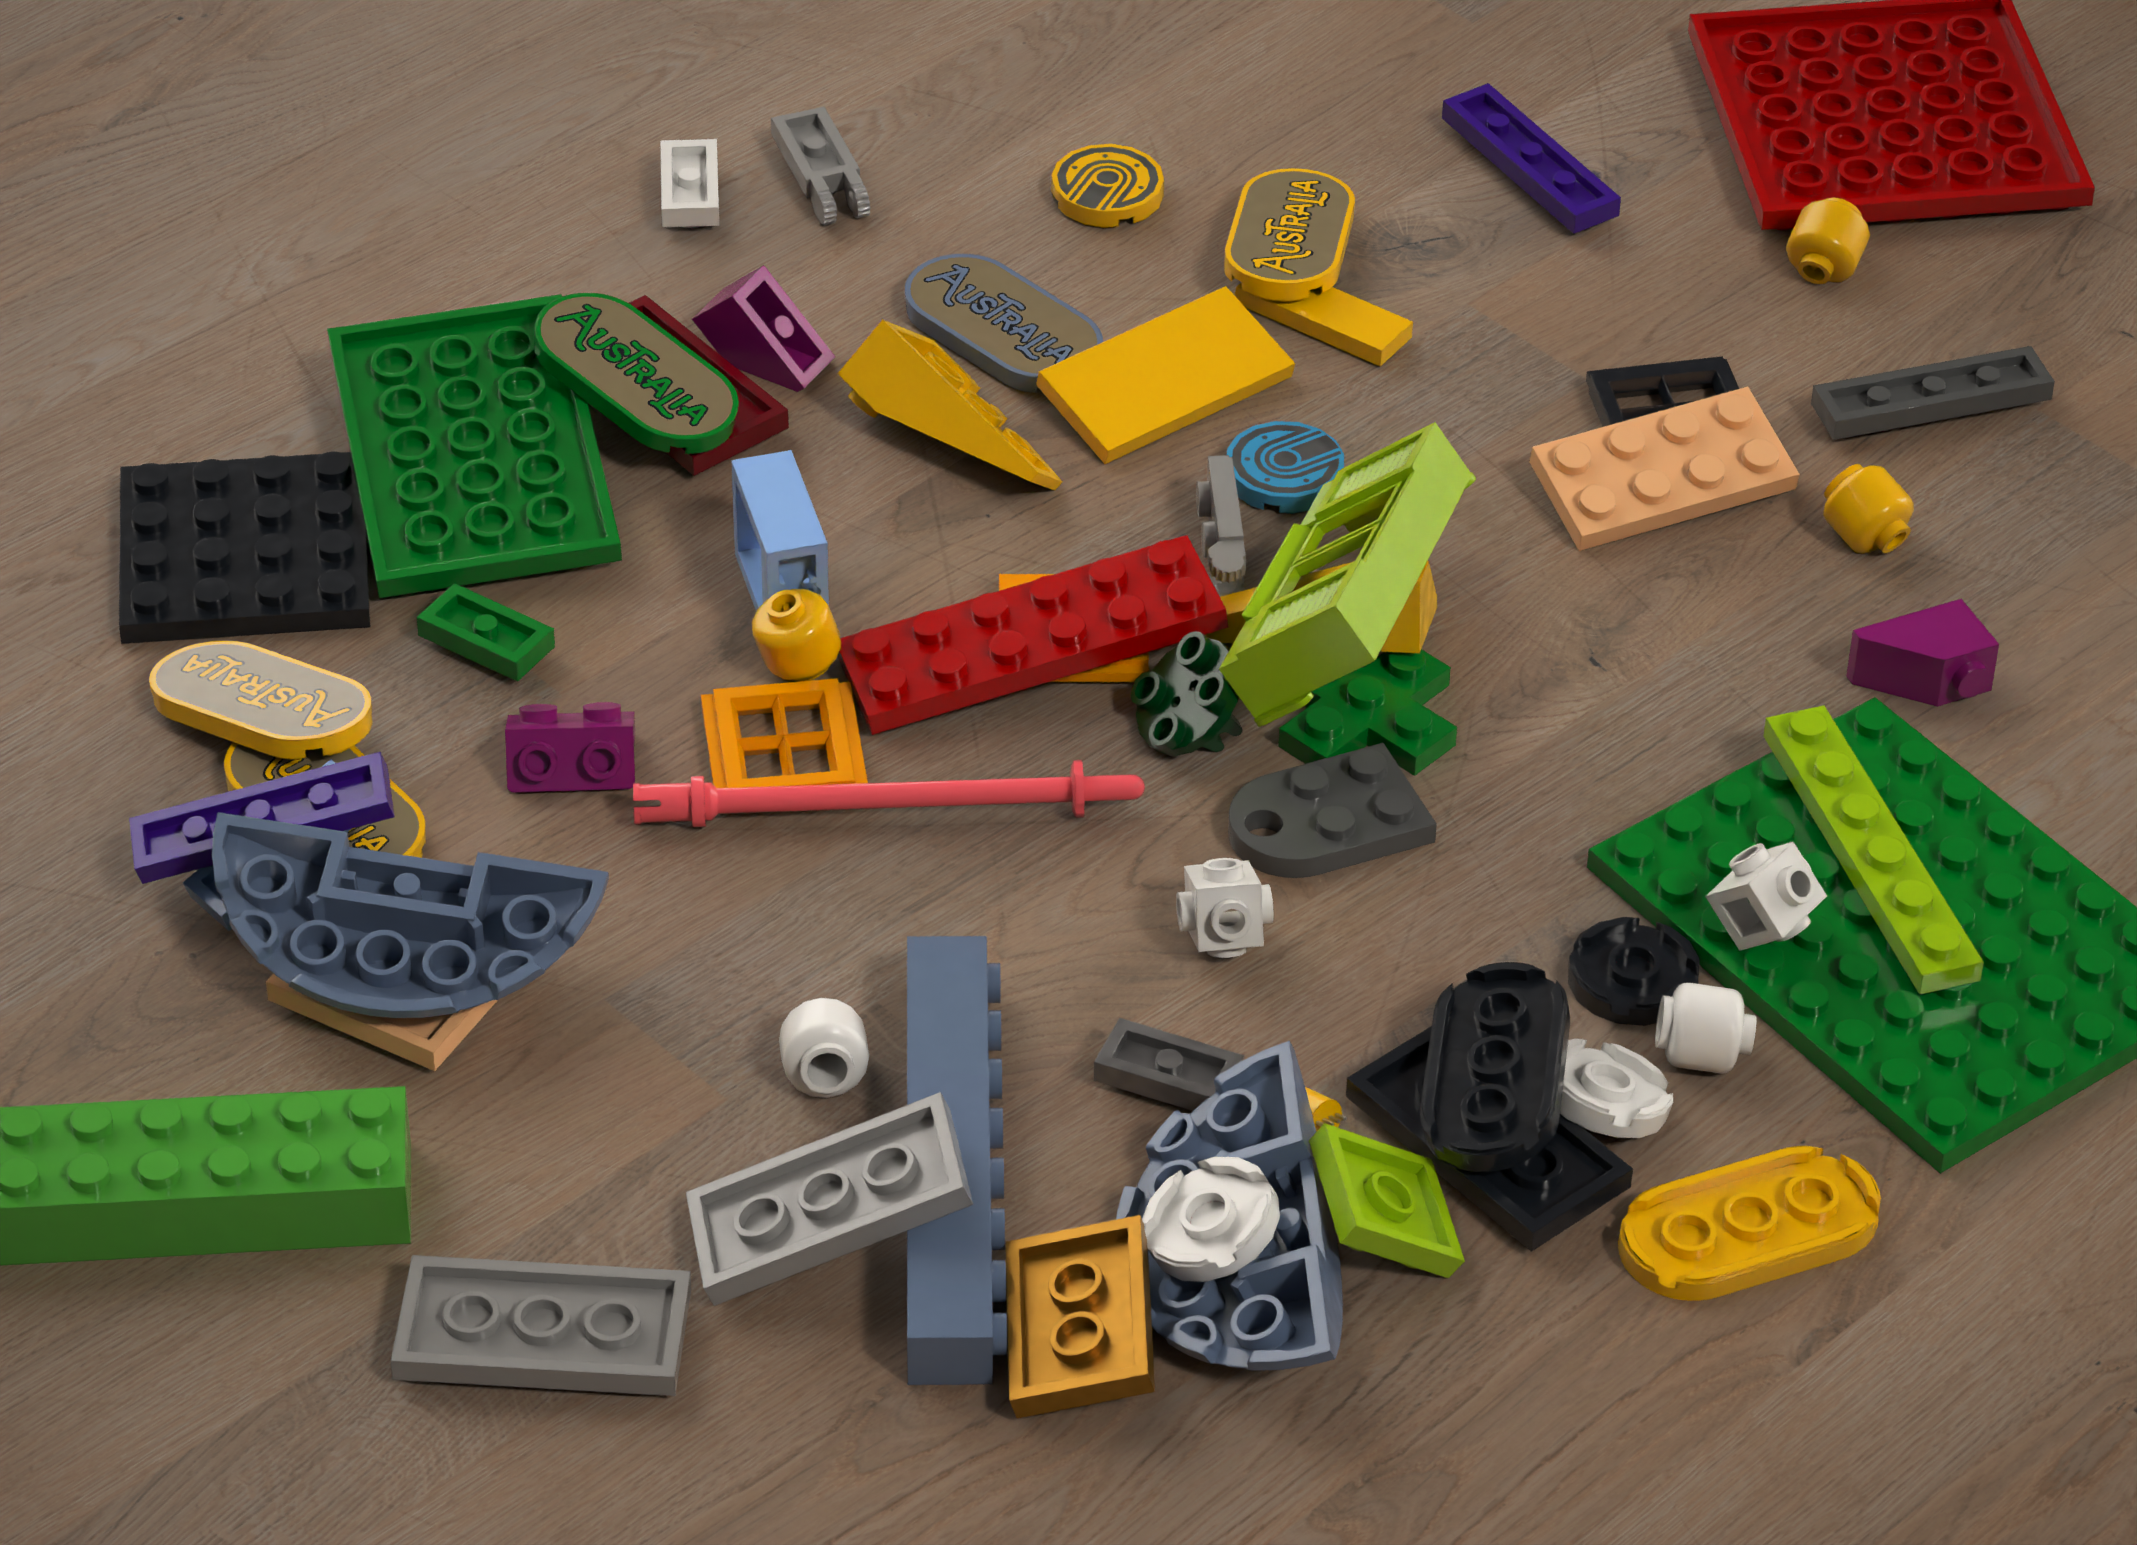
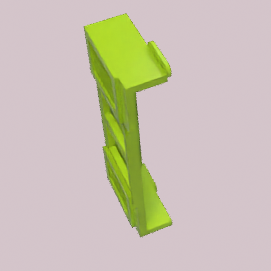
(1313, 635)

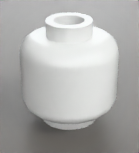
(1704, 1028)
(824, 1047)

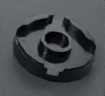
(1627, 967)

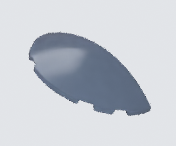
(395, 928)
(1289, 1299)

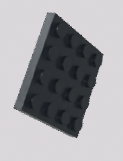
(241, 548)

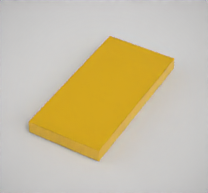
(1165, 374)

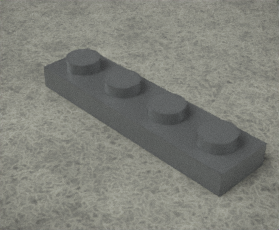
(1932, 392)

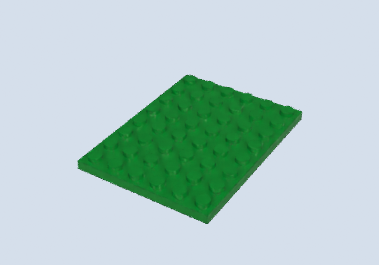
(1931, 1066)

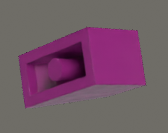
(764, 332)
(1925, 655)

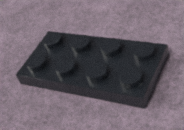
(1528, 1200)

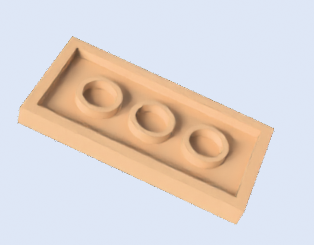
(1663, 468)

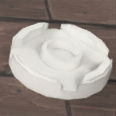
(1614, 1091)
(1211, 1219)

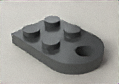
(1329, 815)

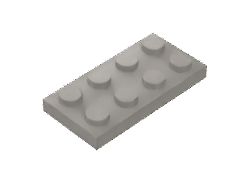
(828, 1198)
(542, 1325)

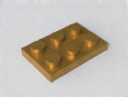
(1079, 1317)

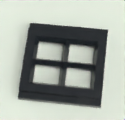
(1651, 379)

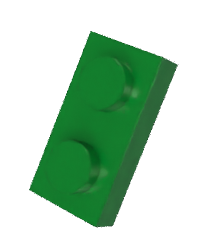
(486, 632)

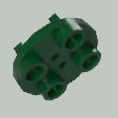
(1186, 698)

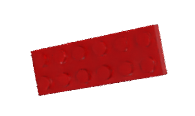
(1030, 634)

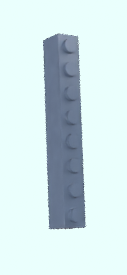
(951, 1257)

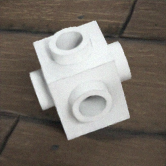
(1210, 892)
(1779, 894)

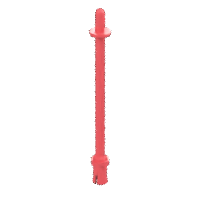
(703, 801)

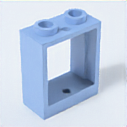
(776, 528)

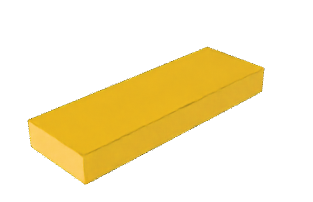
(1338, 321)

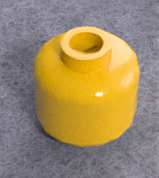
(1829, 239)
(1868, 509)
(796, 634)

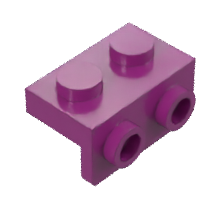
(570, 749)

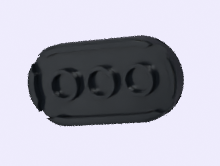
(1495, 1068)

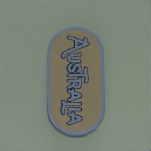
(996, 317)

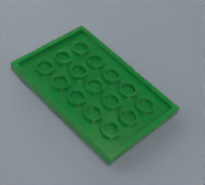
(468, 450)

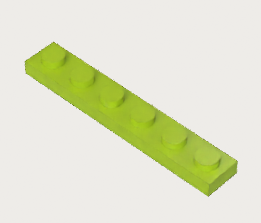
(1873, 850)

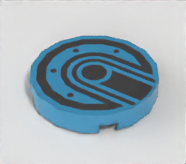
(1283, 464)

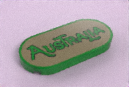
(635, 373)

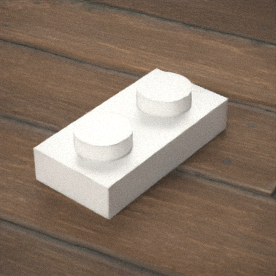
(689, 183)

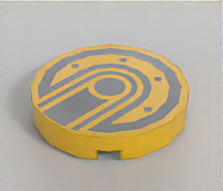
(1107, 185)

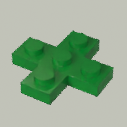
(1374, 708)

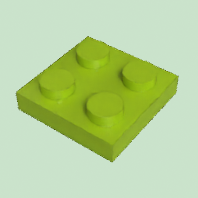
(1386, 1201)

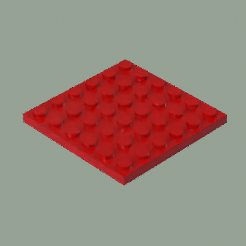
(1889, 109)

